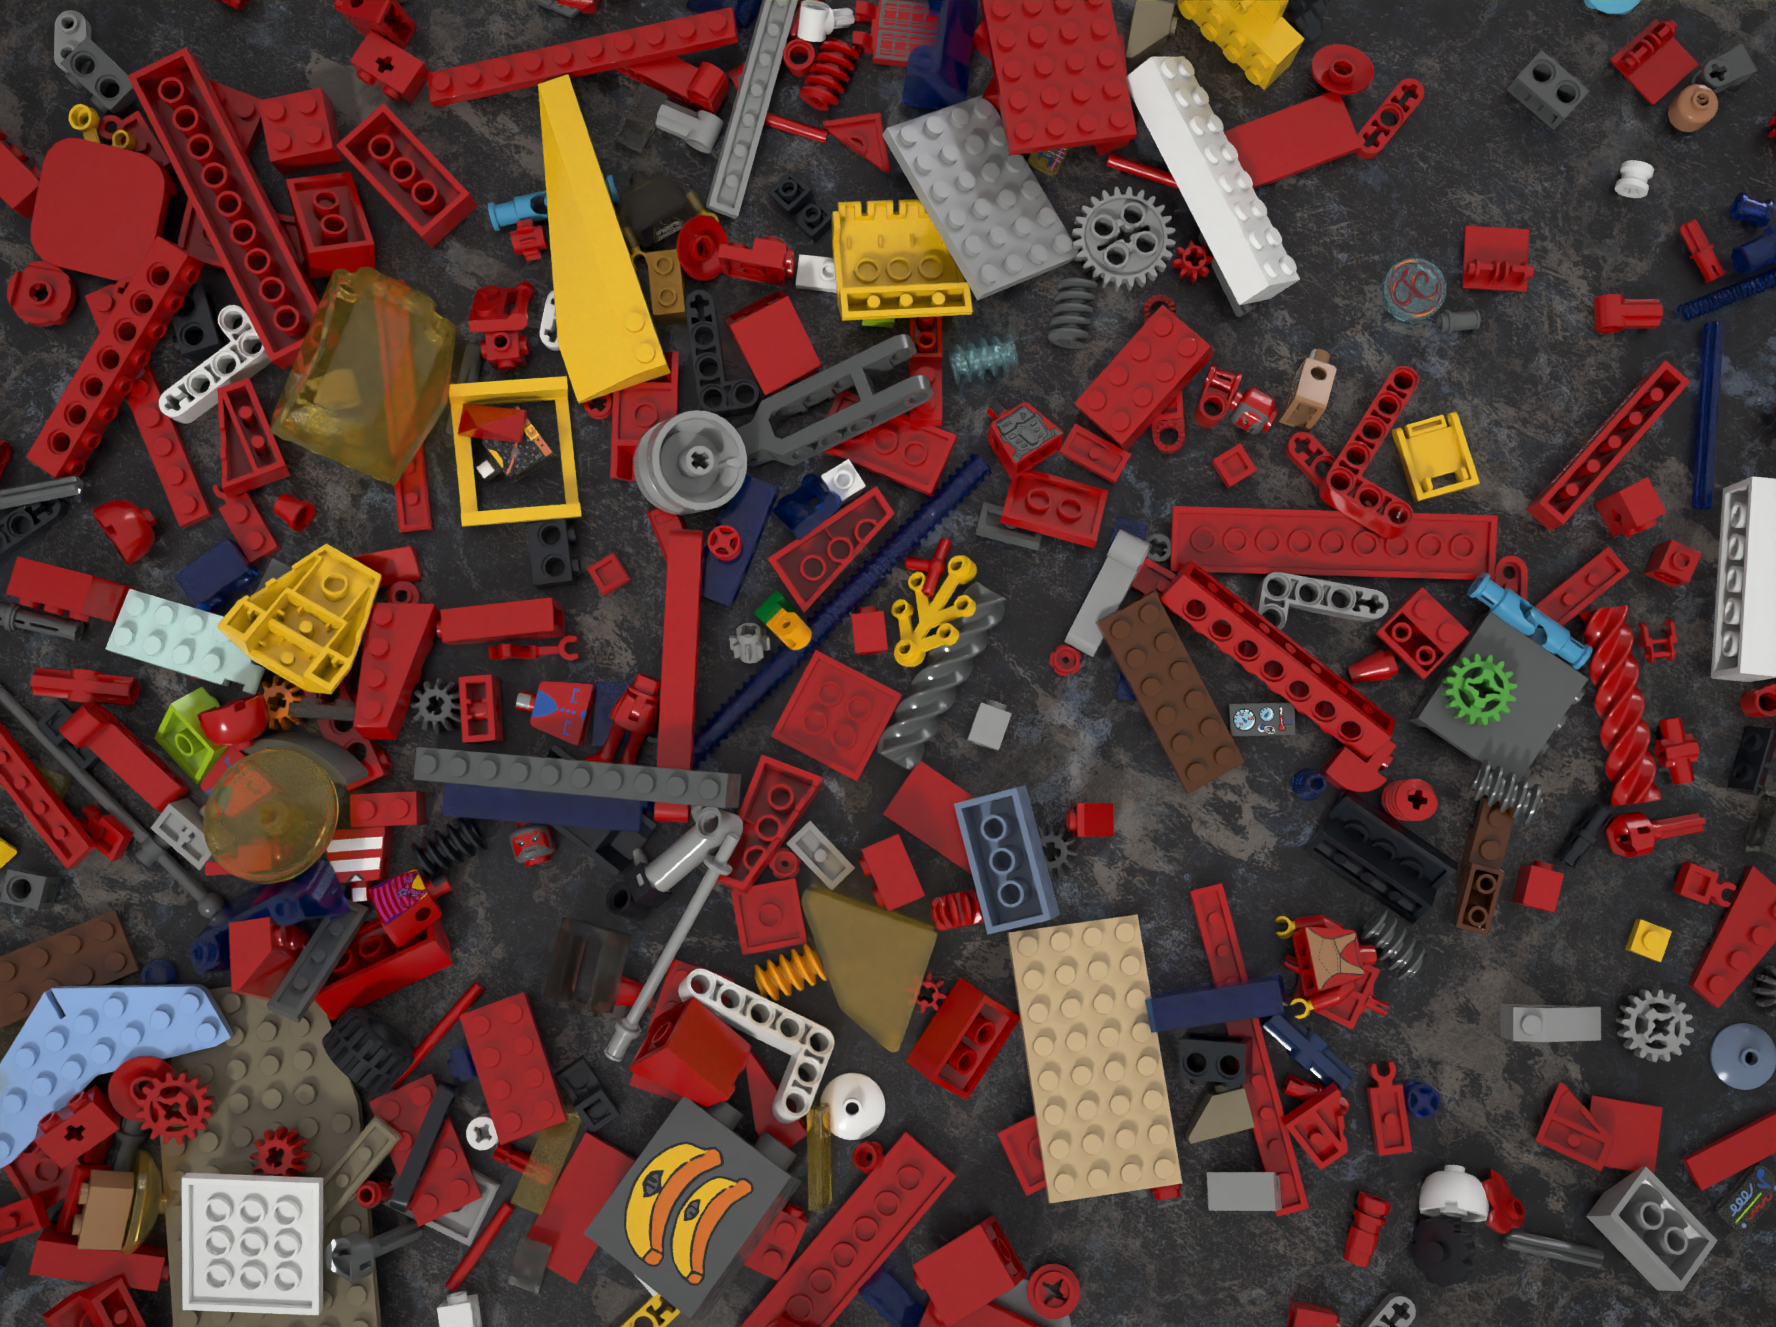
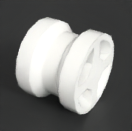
(1634, 179)
(487, 1128)

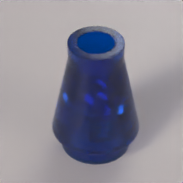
(1302, 786)

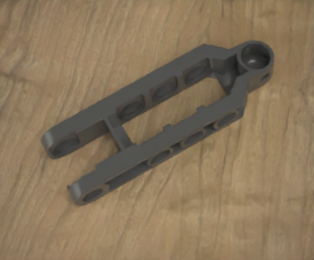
(856, 419)

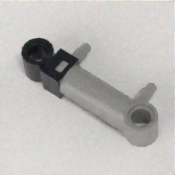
(651, 882)

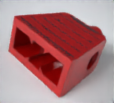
(369, 15)

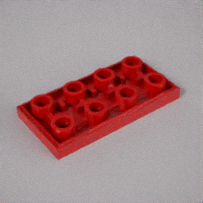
(1294, 139)
(928, 812)
(575, 1202)

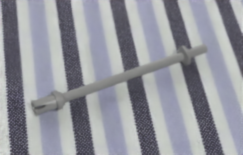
(628, 1027)

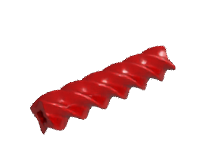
(1620, 706)

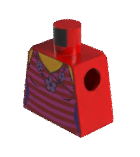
(408, 904)

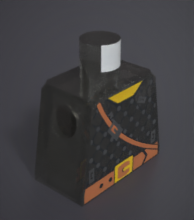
(517, 459)

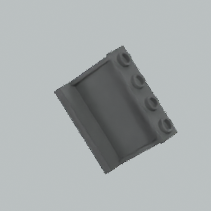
(1543, 696)

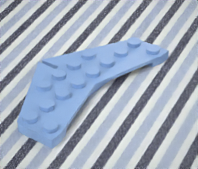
(100, 1032)

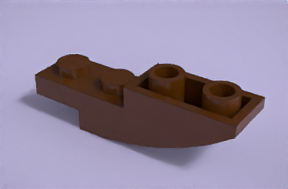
(1481, 868)

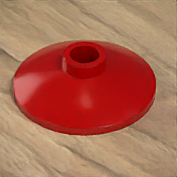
(1342, 69)
(699, 247)
(126, 1088)

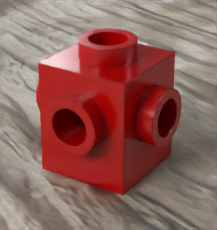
(507, 357)

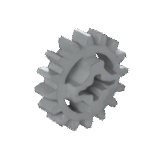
(1669, 1025)

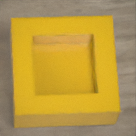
(1648, 940)

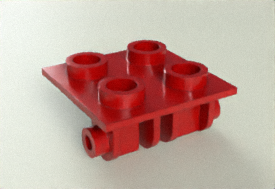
(1654, 61)
(1496, 259)

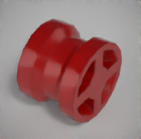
(721, 538)

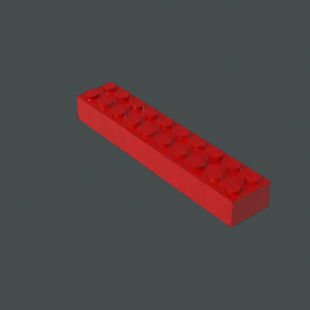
(229, 202)

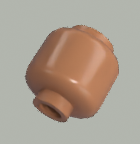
(1693, 108)

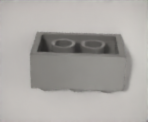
(1652, 1230)

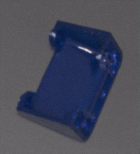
(940, 74)
(303, 897)

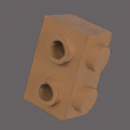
(104, 1211)

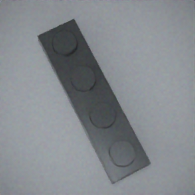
(316, 963)

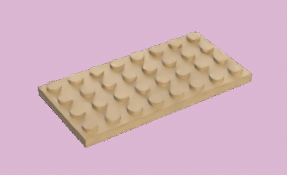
(1093, 1059)

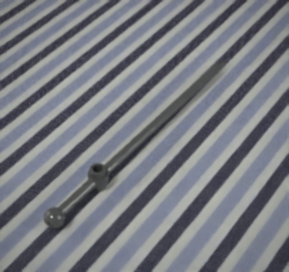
(152, 847)

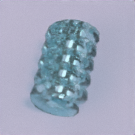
(983, 358)

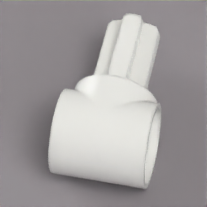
(819, 20)

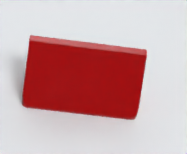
(393, 565)

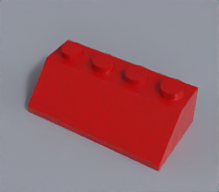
(377, 967)

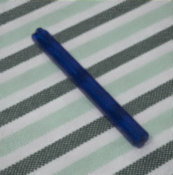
(1707, 415)

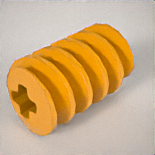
(789, 973)

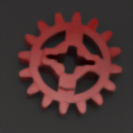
(163, 1100)

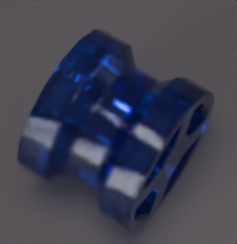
(1426, 1103)

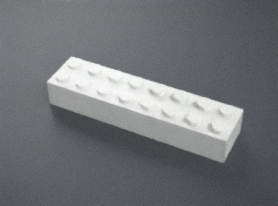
(1211, 179)

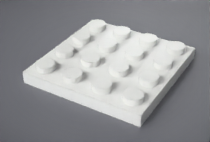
(252, 1243)

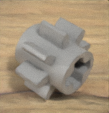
(750, 642)

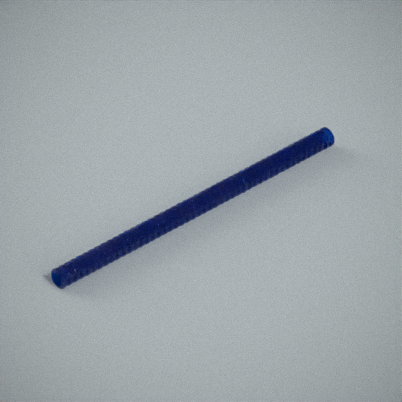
(838, 607)

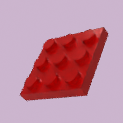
(836, 715)

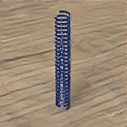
(1733, 287)

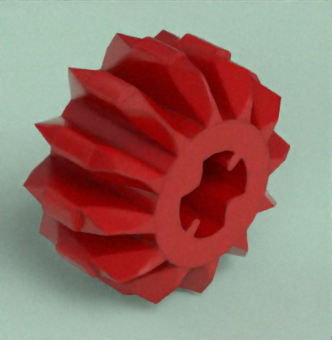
(956, 910)
(270, 1148)

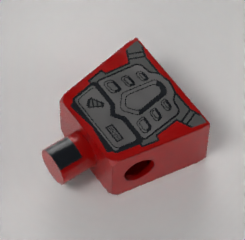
(1021, 437)

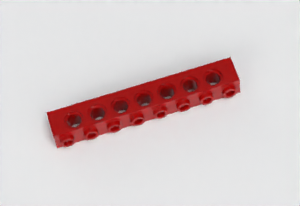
(100, 364)
(1296, 664)

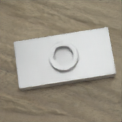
(816, 273)

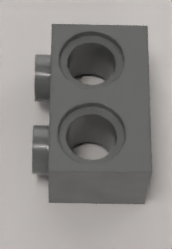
(104, 75)
(1542, 96)

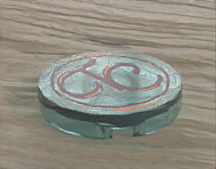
(1413, 289)

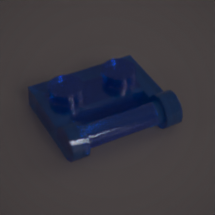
(800, 515)

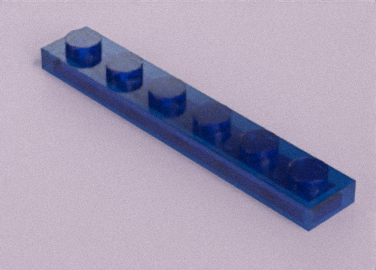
(541, 807)

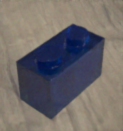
(216, 575)

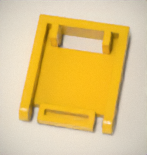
(1434, 452)

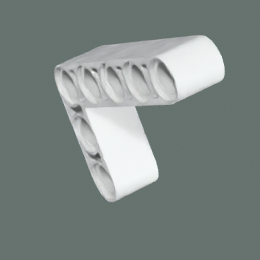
(769, 1032)

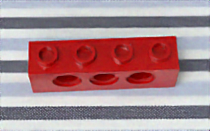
(376, 760)

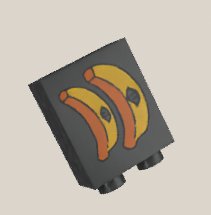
(695, 1205)

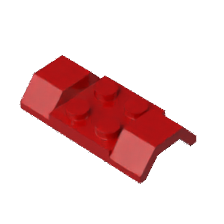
(637, 411)

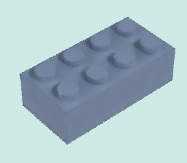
(1006, 860)

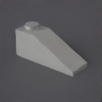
(1550, 1023)

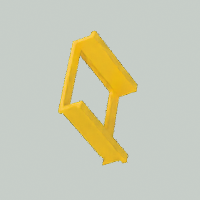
(505, 393)

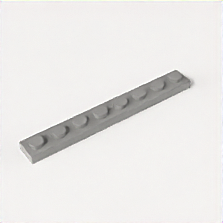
(750, 107)

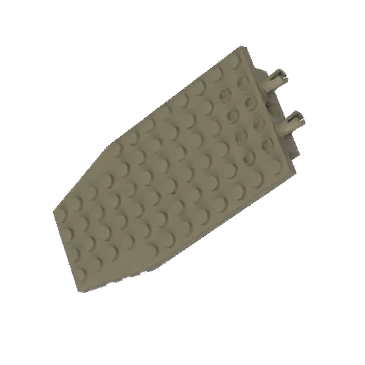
(264, 1080)

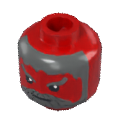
(1253, 410)
(532, 843)

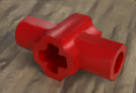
(1676, 750)

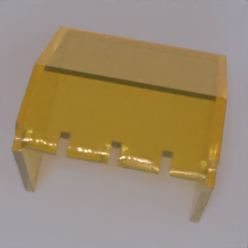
(870, 960)

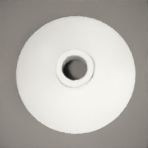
(863, 1092)

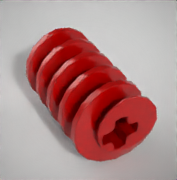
(828, 73)
(1421, 802)

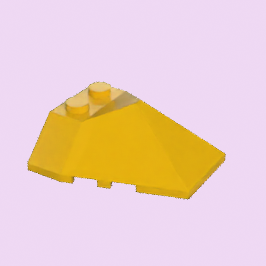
(307, 619)

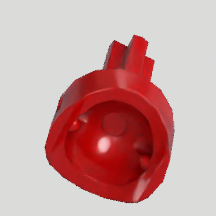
(1643, 833)

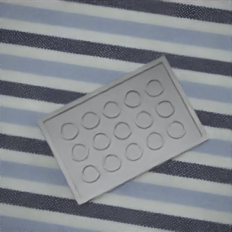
(980, 196)

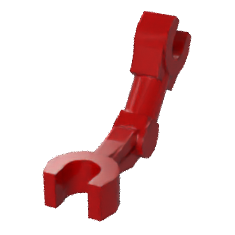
(530, 652)

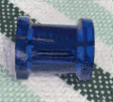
(1752, 209)

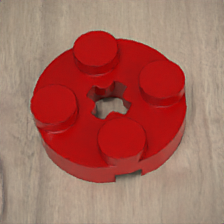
(58, 303)

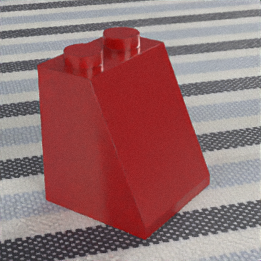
(773, 342)
(692, 1054)
(969, 1271)

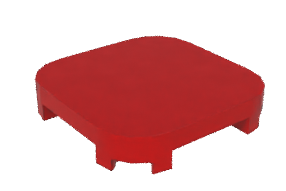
(99, 208)

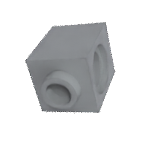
(989, 725)

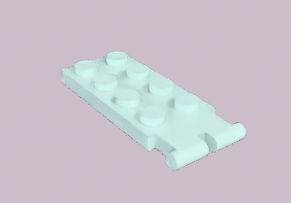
(181, 641)

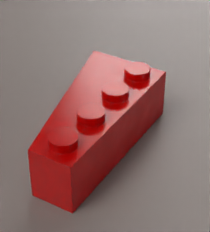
(768, 814)

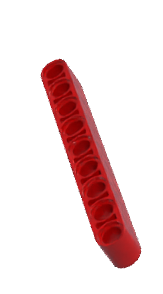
(680, 660)

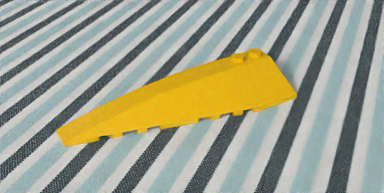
(597, 293)

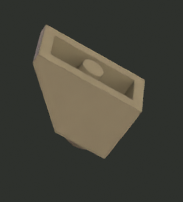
(1148, 30)
(1219, 1114)

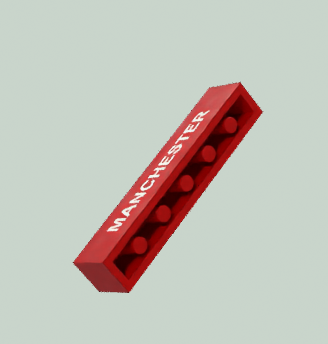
(1607, 445)

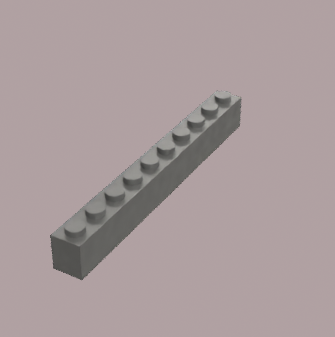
(578, 777)

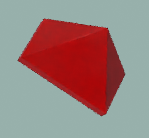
(492, 423)

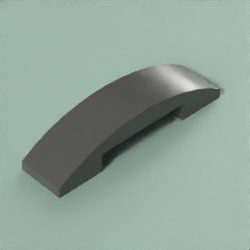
(335, 760)

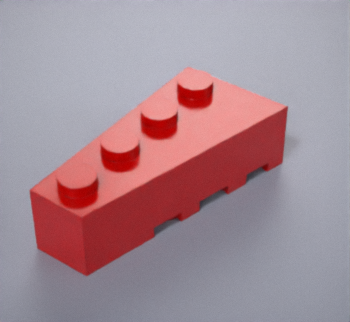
(821, 555)
(391, 665)

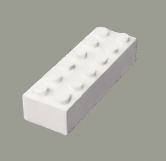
(1746, 583)

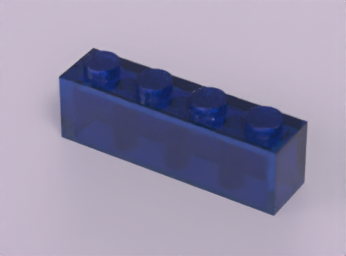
(748, 515)
(1216, 1003)

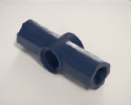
(1308, 1050)

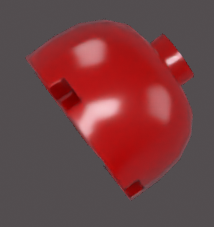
(127, 528)
(236, 722)

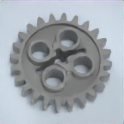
(1110, 213)

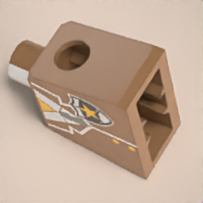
(1309, 391)

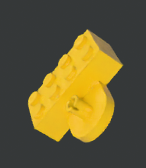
(1248, 34)

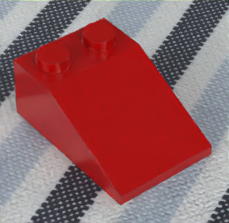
(330, 224)

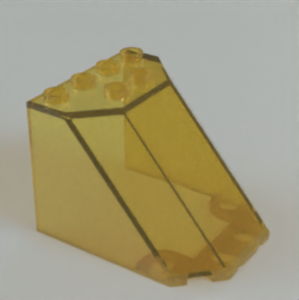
(368, 375)

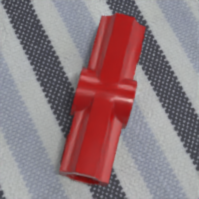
(85, 686)

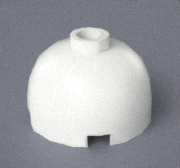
(1454, 1195)

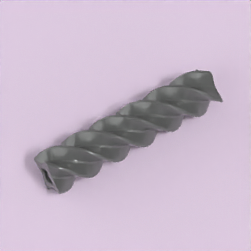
(935, 686)

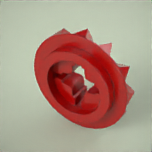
(1053, 1307)

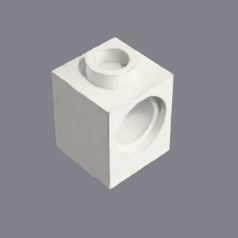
(845, 482)
(459, 1311)

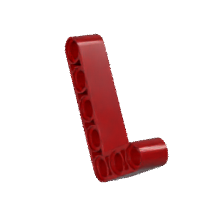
(1363, 450)

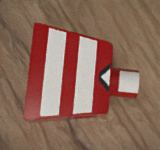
(361, 857)

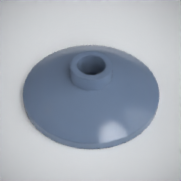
(1729, 1053)

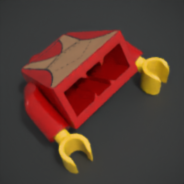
(1326, 959)

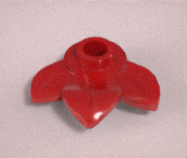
(1506, 1209)

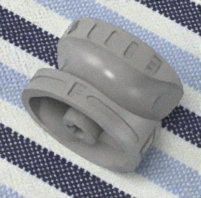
(690, 463)

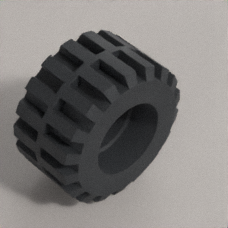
(368, 1050)

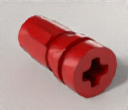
(1365, 1228)

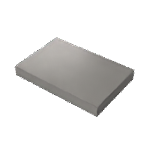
(466, 1221)

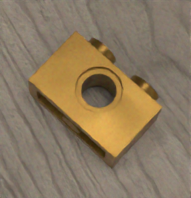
(667, 287)

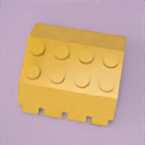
(894, 264)

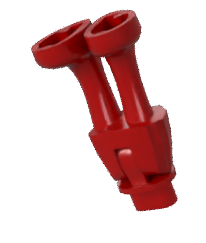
(633, 712)

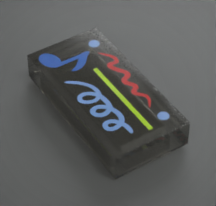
(1748, 1199)

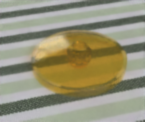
(271, 816)

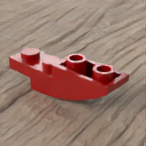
(927, 338)

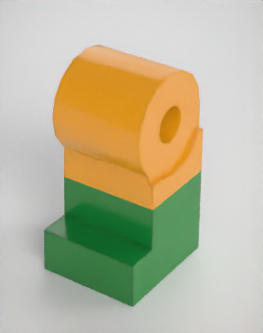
(783, 621)

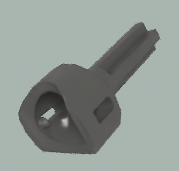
(359, 1253)

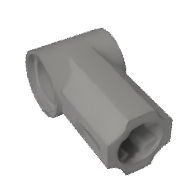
(697, 129)

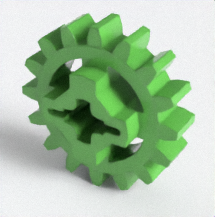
(1484, 677)

